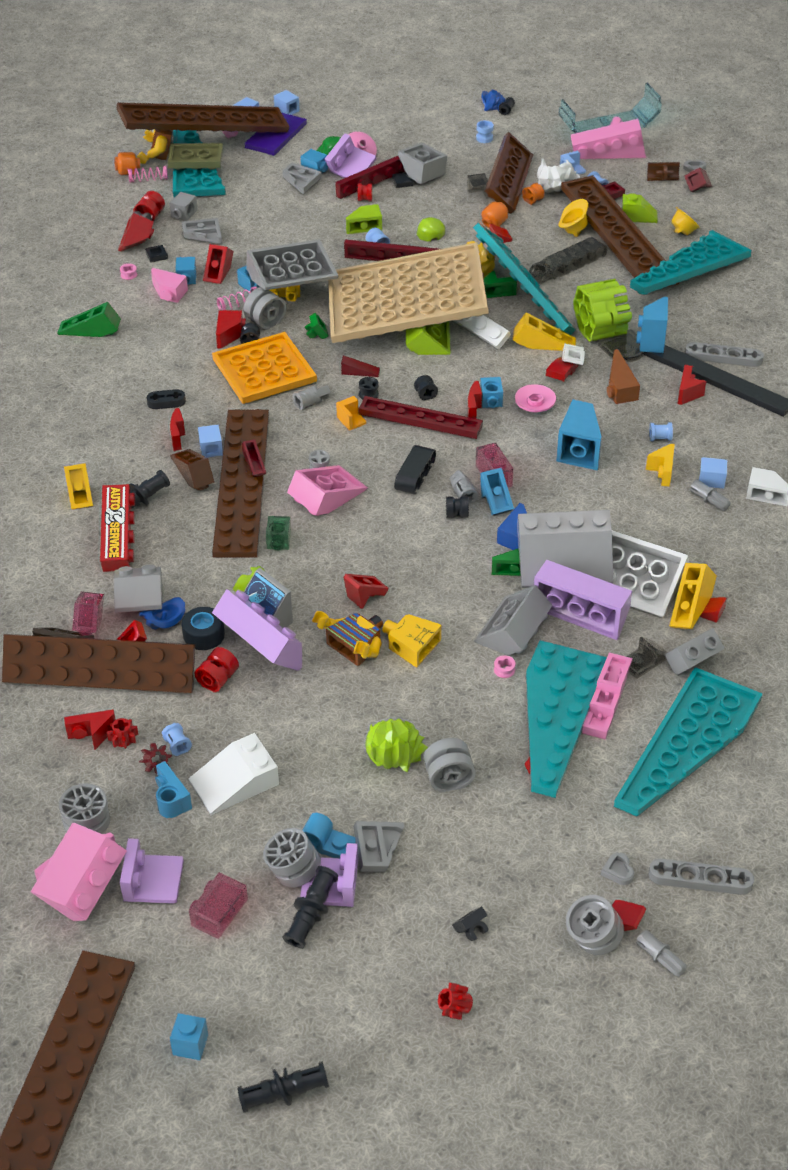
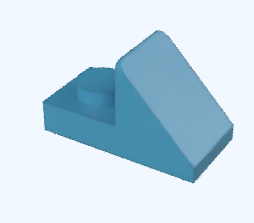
(496, 491)

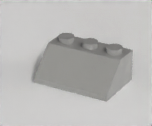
(515, 621)

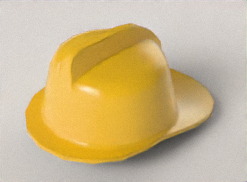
(574, 217)
(683, 223)

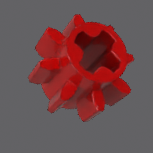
(122, 732)
(455, 1001)

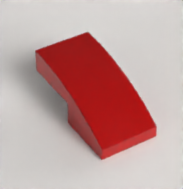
(560, 369)
(474, 400)
(177, 429)

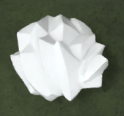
(552, 177)

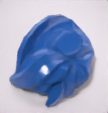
(492, 100)
(168, 616)

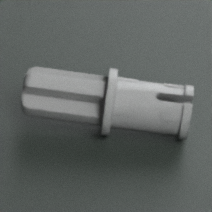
(710, 495)
(661, 953)

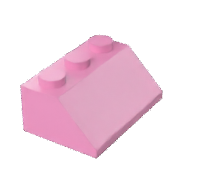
(78, 872)

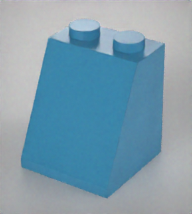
(579, 436)

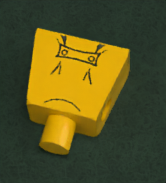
(412, 637)

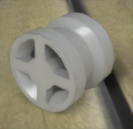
(318, 459)

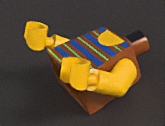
(160, 145)
(352, 636)

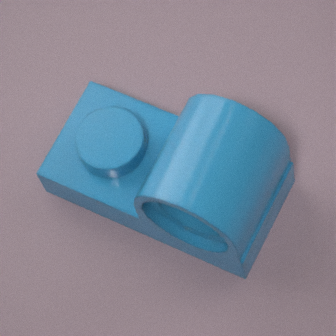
(171, 795)
(323, 837)

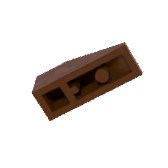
(194, 468)

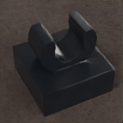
(470, 921)

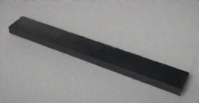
(723, 380)

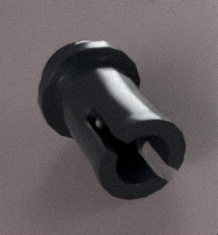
(505, 107)

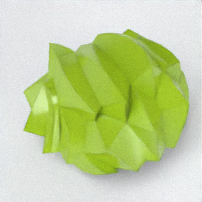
(394, 744)

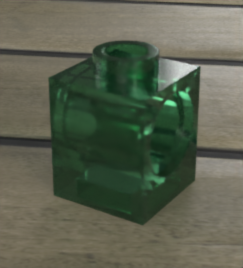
(278, 532)

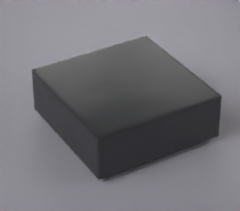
(402, 180)
(156, 253)

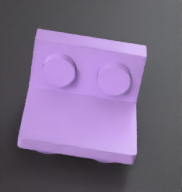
(347, 159)
(150, 876)
(343, 891)

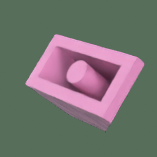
(169, 285)

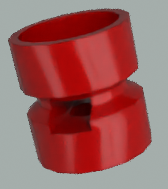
(150, 203)
(216, 669)

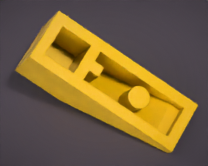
(540, 335)
(693, 595)

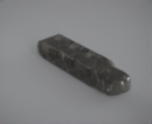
(568, 260)

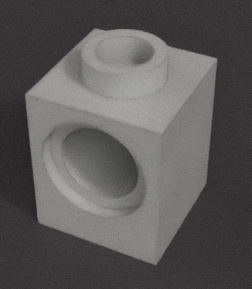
(183, 206)

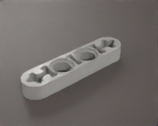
(753, 356)
(701, 872)

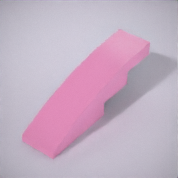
(607, 696)

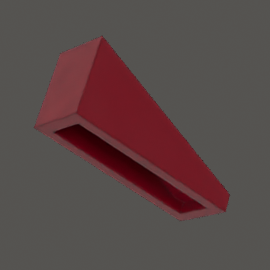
(358, 368)
(253, 458)

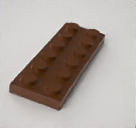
(509, 172)

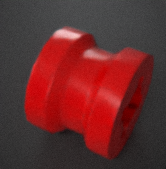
(364, 191)

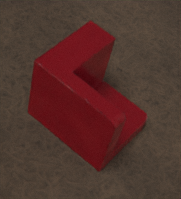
(697, 179)

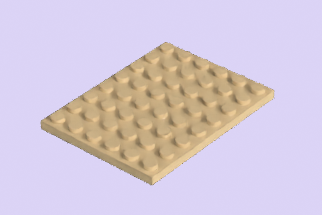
(407, 293)

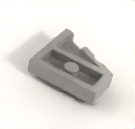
(301, 177)
(203, 230)
(376, 843)

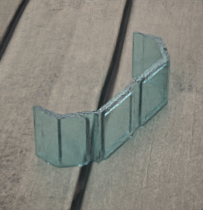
(645, 111)

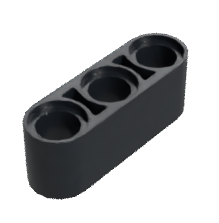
(414, 469)

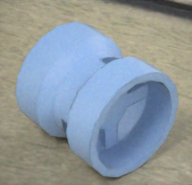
(484, 131)
(377, 235)

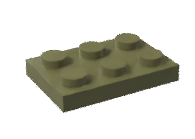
(195, 155)

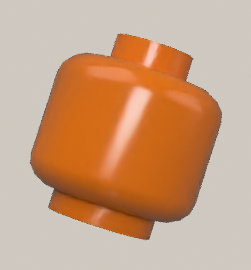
(126, 161)
(494, 213)

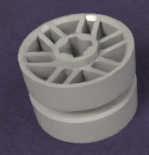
(264, 308)
(449, 764)
(85, 806)
(292, 857)
(594, 925)

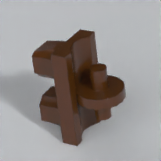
(663, 171)

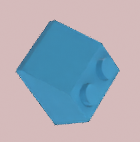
(653, 326)

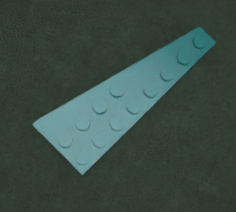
(195, 181)
(701, 257)

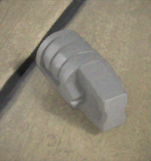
(309, 396)
(463, 486)

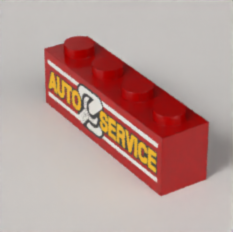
(116, 527)

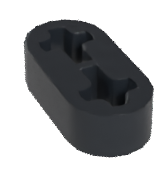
(165, 399)

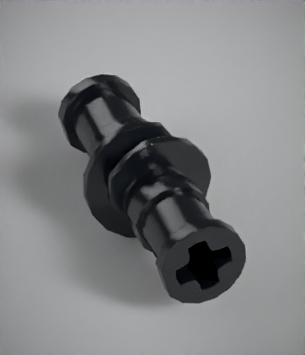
(149, 487)
(310, 906)
(282, 1087)

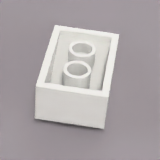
(235, 775)

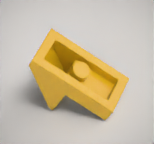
(662, 461)
(78, 486)

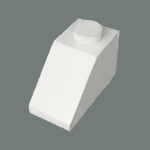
(767, 487)

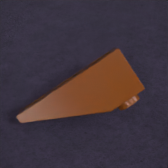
(622, 384)

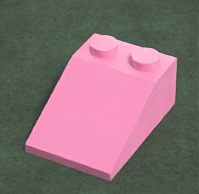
(324, 488)

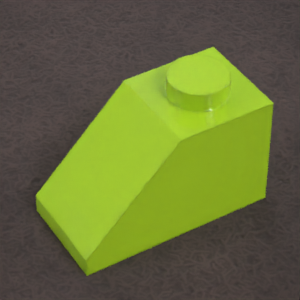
(639, 209)
(364, 219)

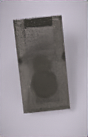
(646, 657)

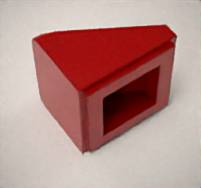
(501, 232)
(714, 609)
(630, 913)

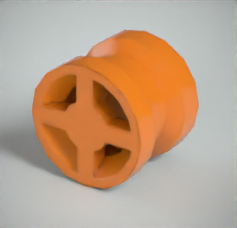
(533, 193)

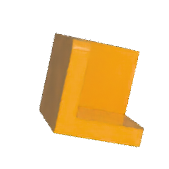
(348, 413)

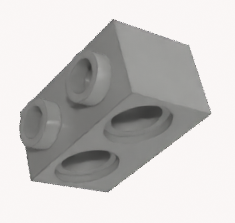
(694, 651)

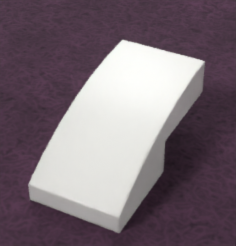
(573, 354)

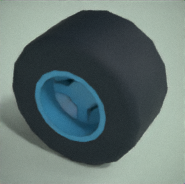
(202, 628)

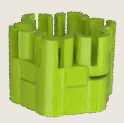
(597, 312)

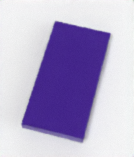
(273, 142)

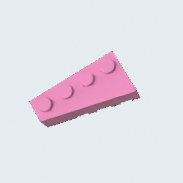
(610, 142)

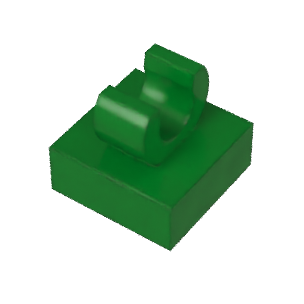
(316, 327)

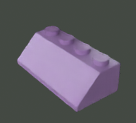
(584, 599)
(259, 629)

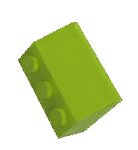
(429, 339)

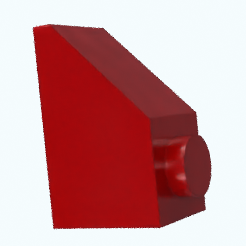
(136, 232)
(217, 263)
(228, 327)

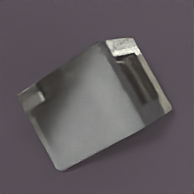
(477, 183)

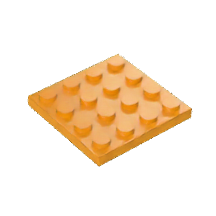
(264, 367)

